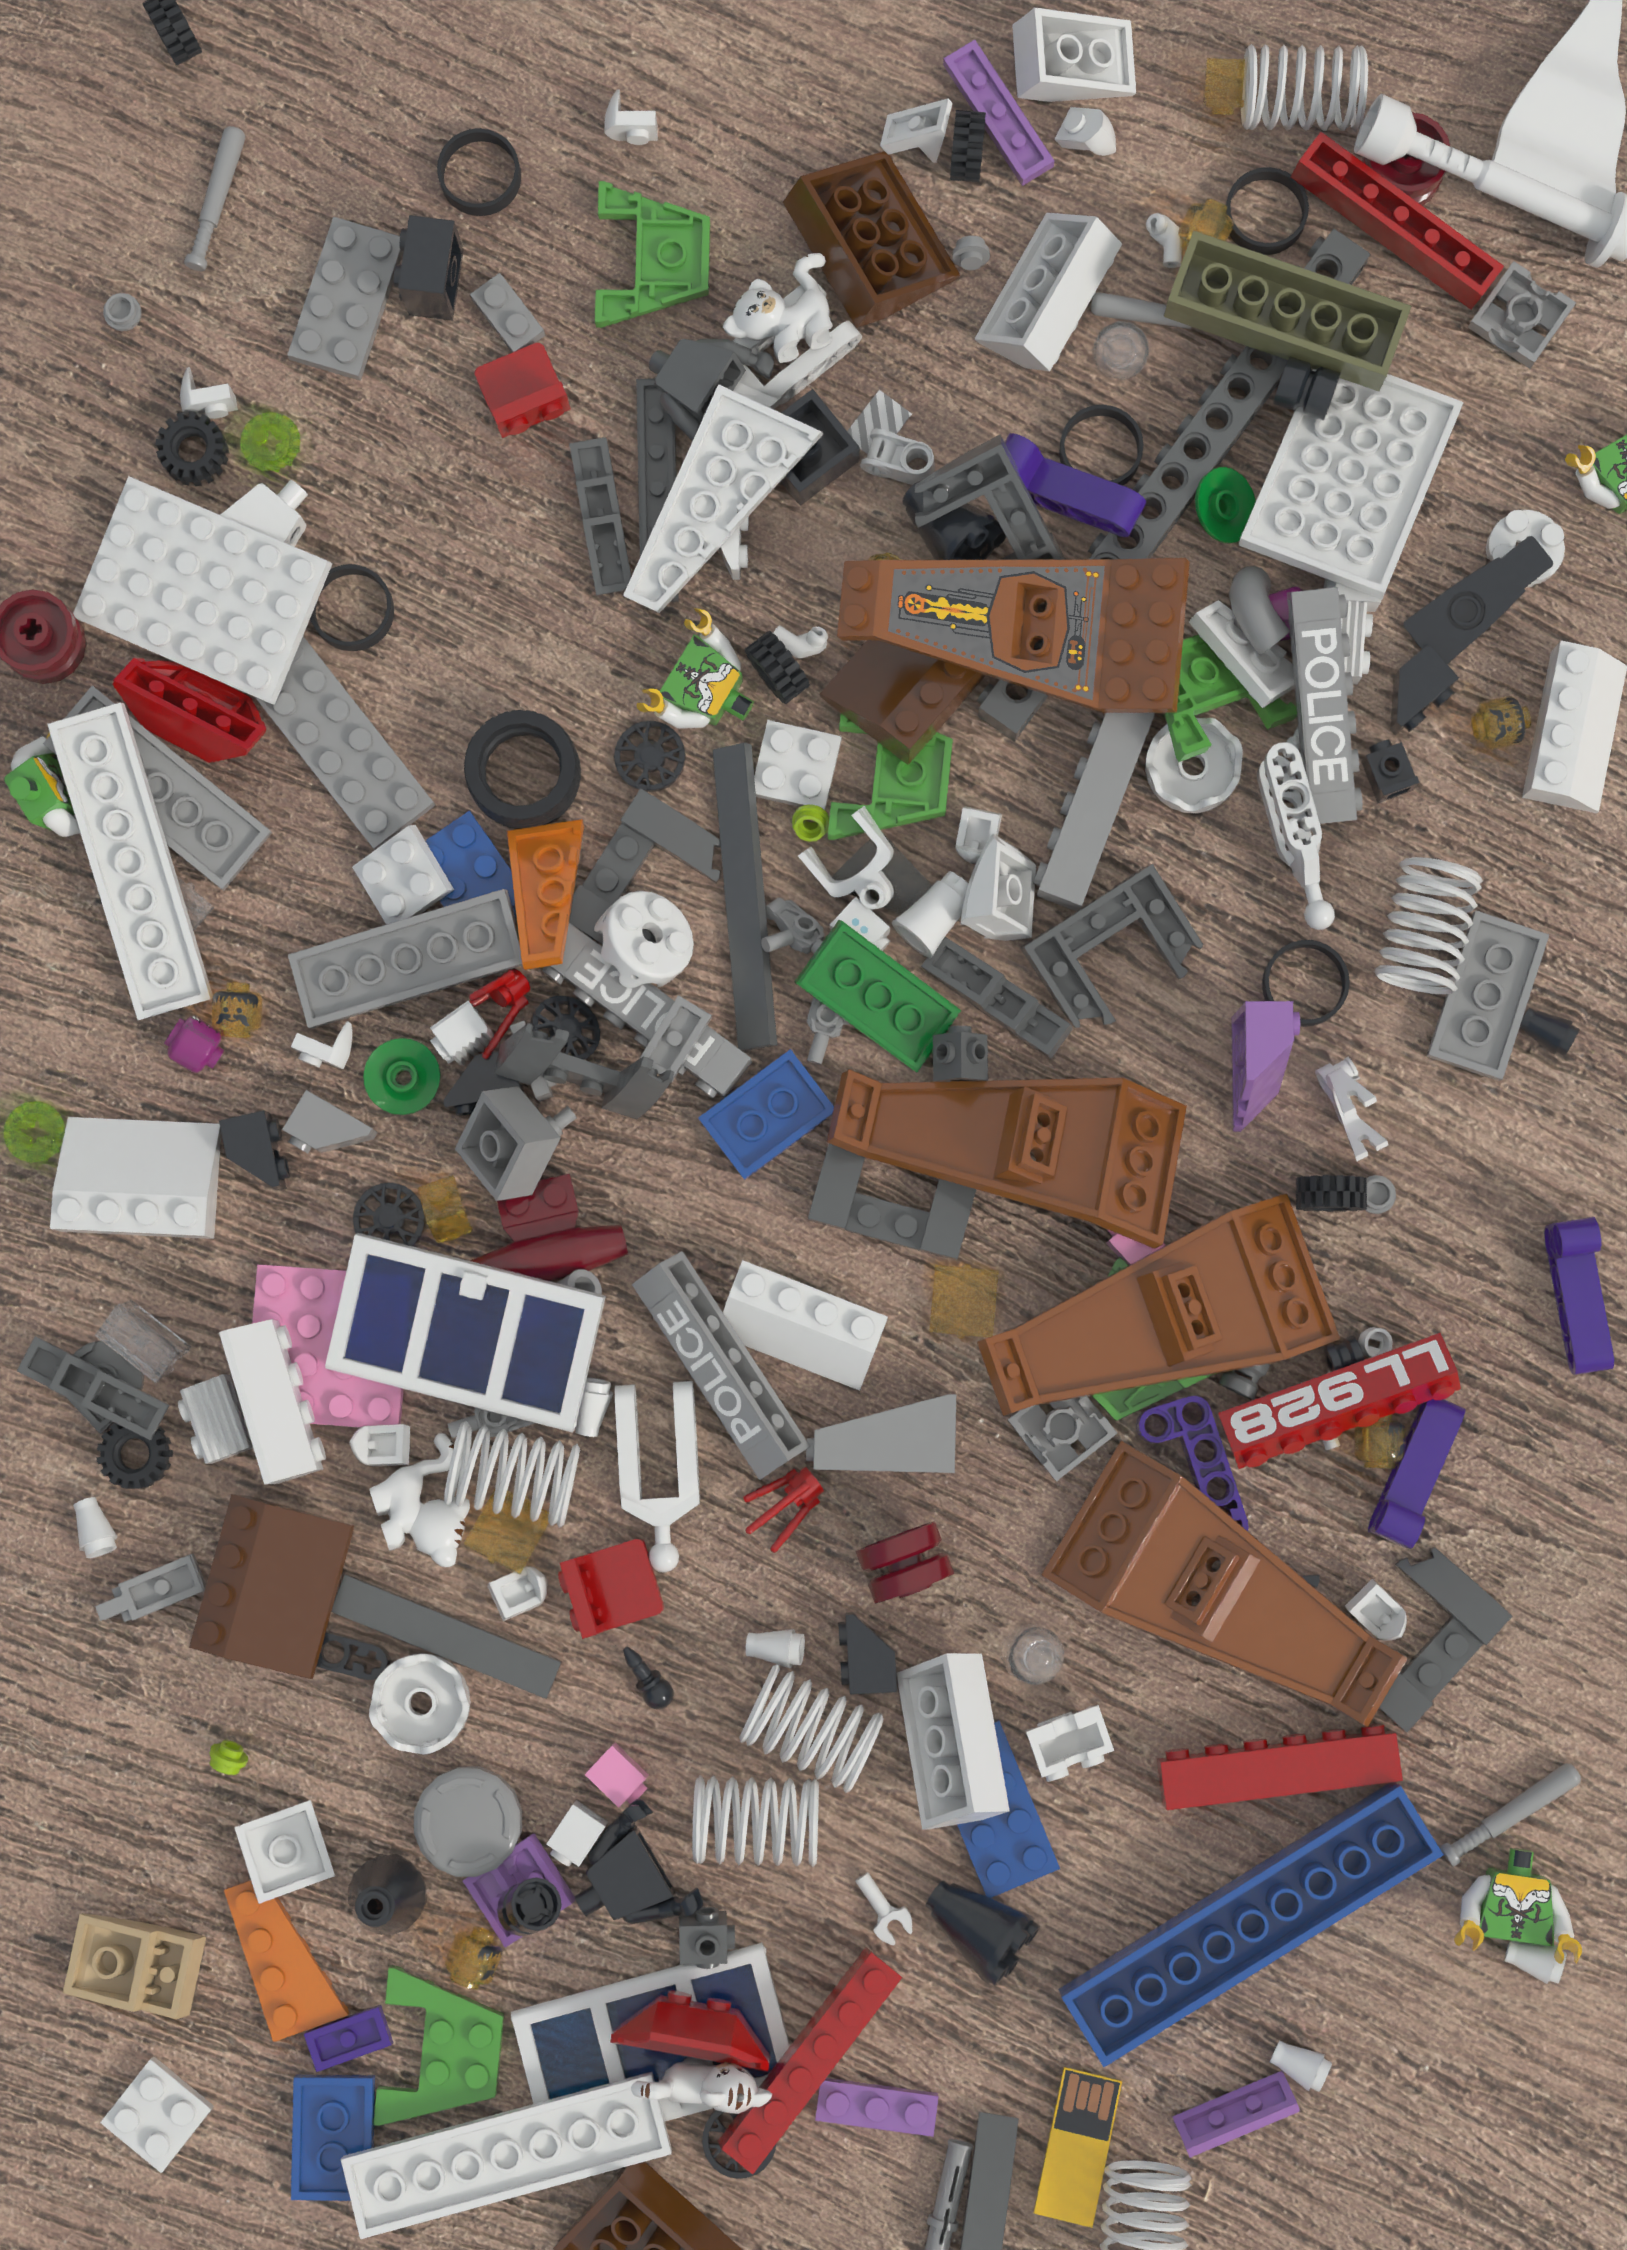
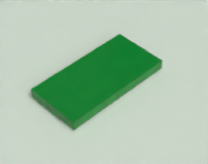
(877, 995)

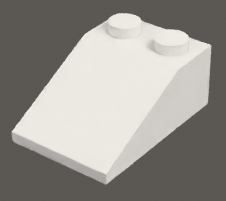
(1072, 56)

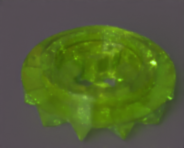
(256, 434)
(25, 1117)

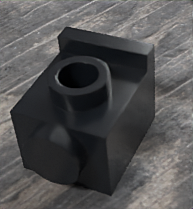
(1385, 783)

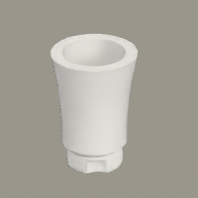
(933, 915)

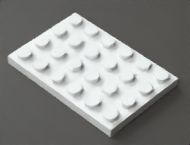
(1352, 483)
(202, 590)

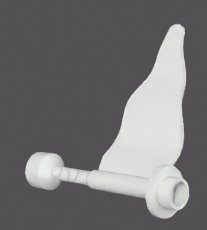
(1554, 144)

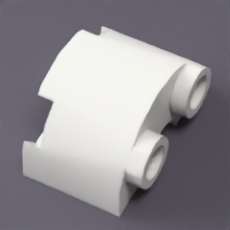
(1068, 1741)

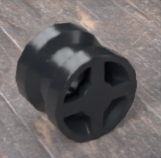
(1343, 1354)

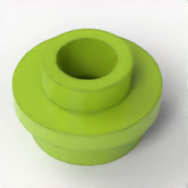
(810, 830)
(227, 1757)

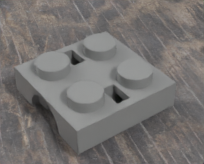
(1526, 307)
(1053, 1433)

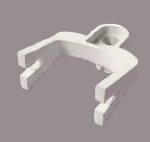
(869, 878)
(1339, 1084)

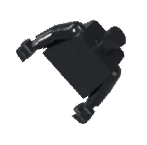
(629, 1876)

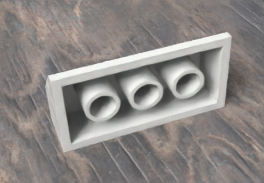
(1049, 290)
(1575, 727)
(803, 1325)
(272, 1401)
(952, 1740)

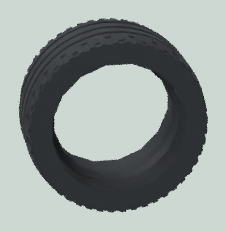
(512, 725)

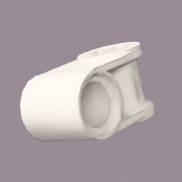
(891, 454)

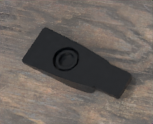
(1477, 600)

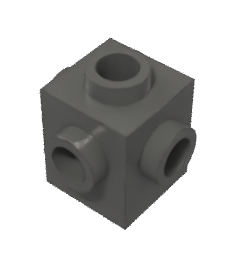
(960, 1055)
(705, 1938)

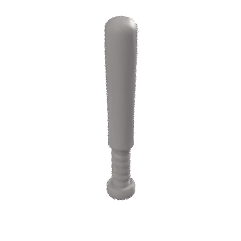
(218, 187)
(1131, 309)
(1522, 1806)

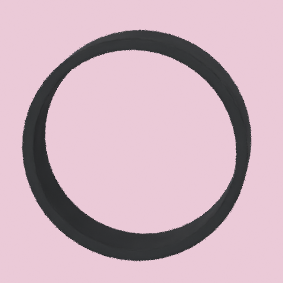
(465, 138)
(1283, 178)
(1112, 412)
(378, 635)
(1327, 950)

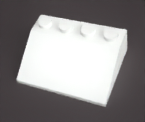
(137, 1178)

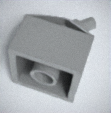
(510, 1142)

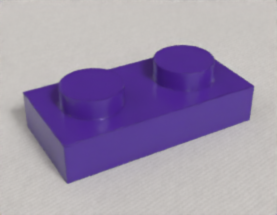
(348, 2038)

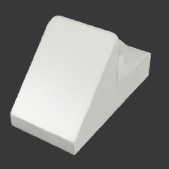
(917, 127)

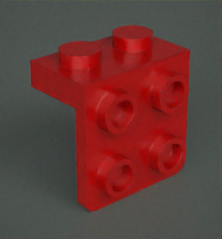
(522, 390)
(610, 1588)

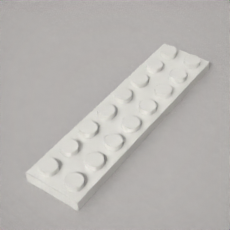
(130, 861)
(504, 2156)

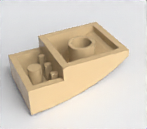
(134, 1965)

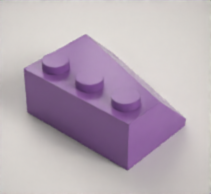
(1260, 1053)

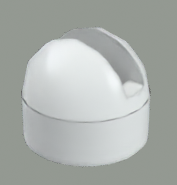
(1375, 1334)

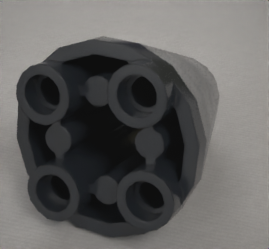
(958, 535)
(396, 1885)
(982, 1929)

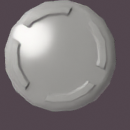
(468, 1821)

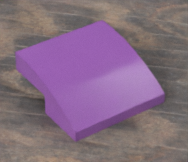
(525, 1862)

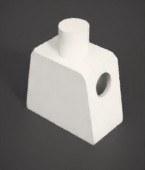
(271, 512)

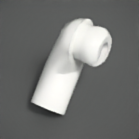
(1166, 234)
(805, 644)

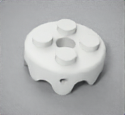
(1198, 792)
(631, 953)
(392, 1708)

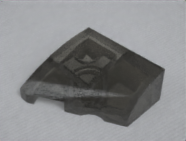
(906, 880)

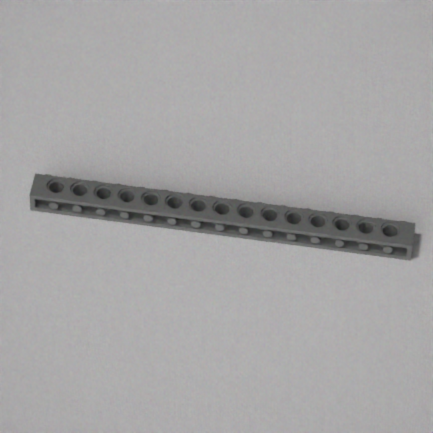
(1345, 263)

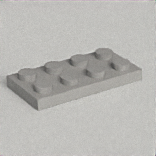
(346, 299)
(1495, 984)

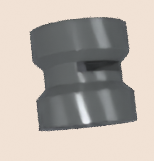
(1242, 1385)

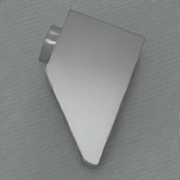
(324, 1126)

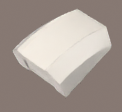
(1000, 893)

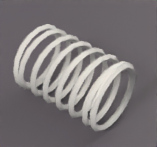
(1358, 73)
(1414, 978)
(463, 1463)
(859, 1755)
(701, 1814)
(1153, 2181)

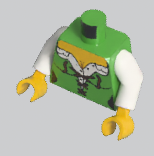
(1603, 474)
(701, 682)
(41, 788)
(1517, 1908)

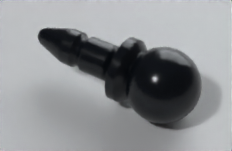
(656, 1691)

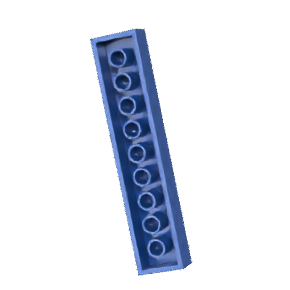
(1250, 1922)

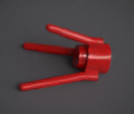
(505, 990)
(801, 1489)

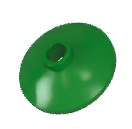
(1224, 504)
(383, 1070)

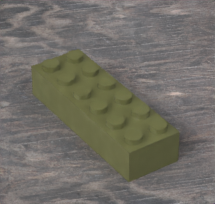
(1286, 310)

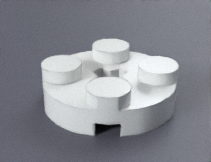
(1520, 525)

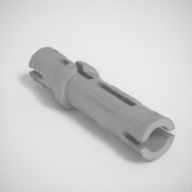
(943, 2219)

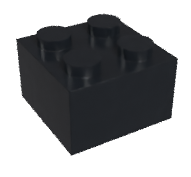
(429, 267)
(827, 458)

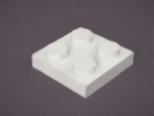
(796, 765)
(403, 876)
(284, 1851)
(157, 2114)

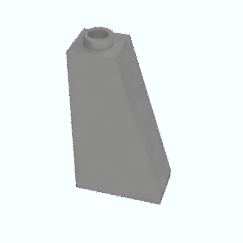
(896, 1440)

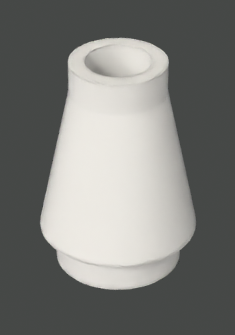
(593, 1407)
(94, 1531)
(777, 1647)
(1535, 1960)
(1302, 2065)

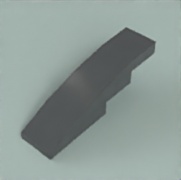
(601, 515)
(997, 997)
(93, 1388)
(989, 2182)

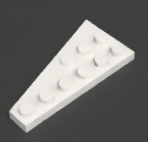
(725, 475)

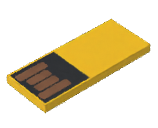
(1077, 2147)

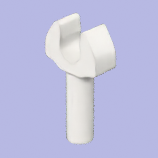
(883, 1909)

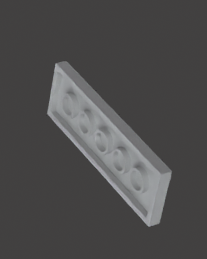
(346, 750)
(193, 812)
(407, 959)

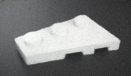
(1262, 675)

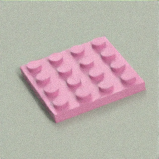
(308, 1306)

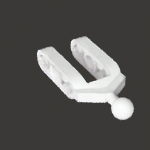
(803, 369)
(1300, 857)
(658, 1511)

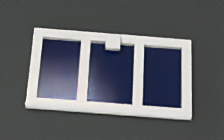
(465, 1332)
(569, 2038)

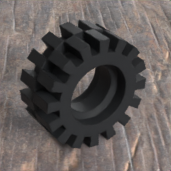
(173, 29)
(967, 146)
(182, 429)
(777, 667)
(1331, 1193)
(133, 1478)

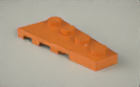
(544, 880)
(284, 1972)

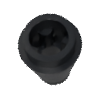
(1550, 1031)

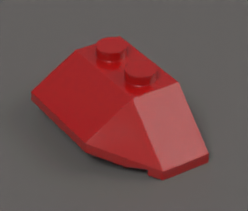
(190, 709)
(694, 2030)

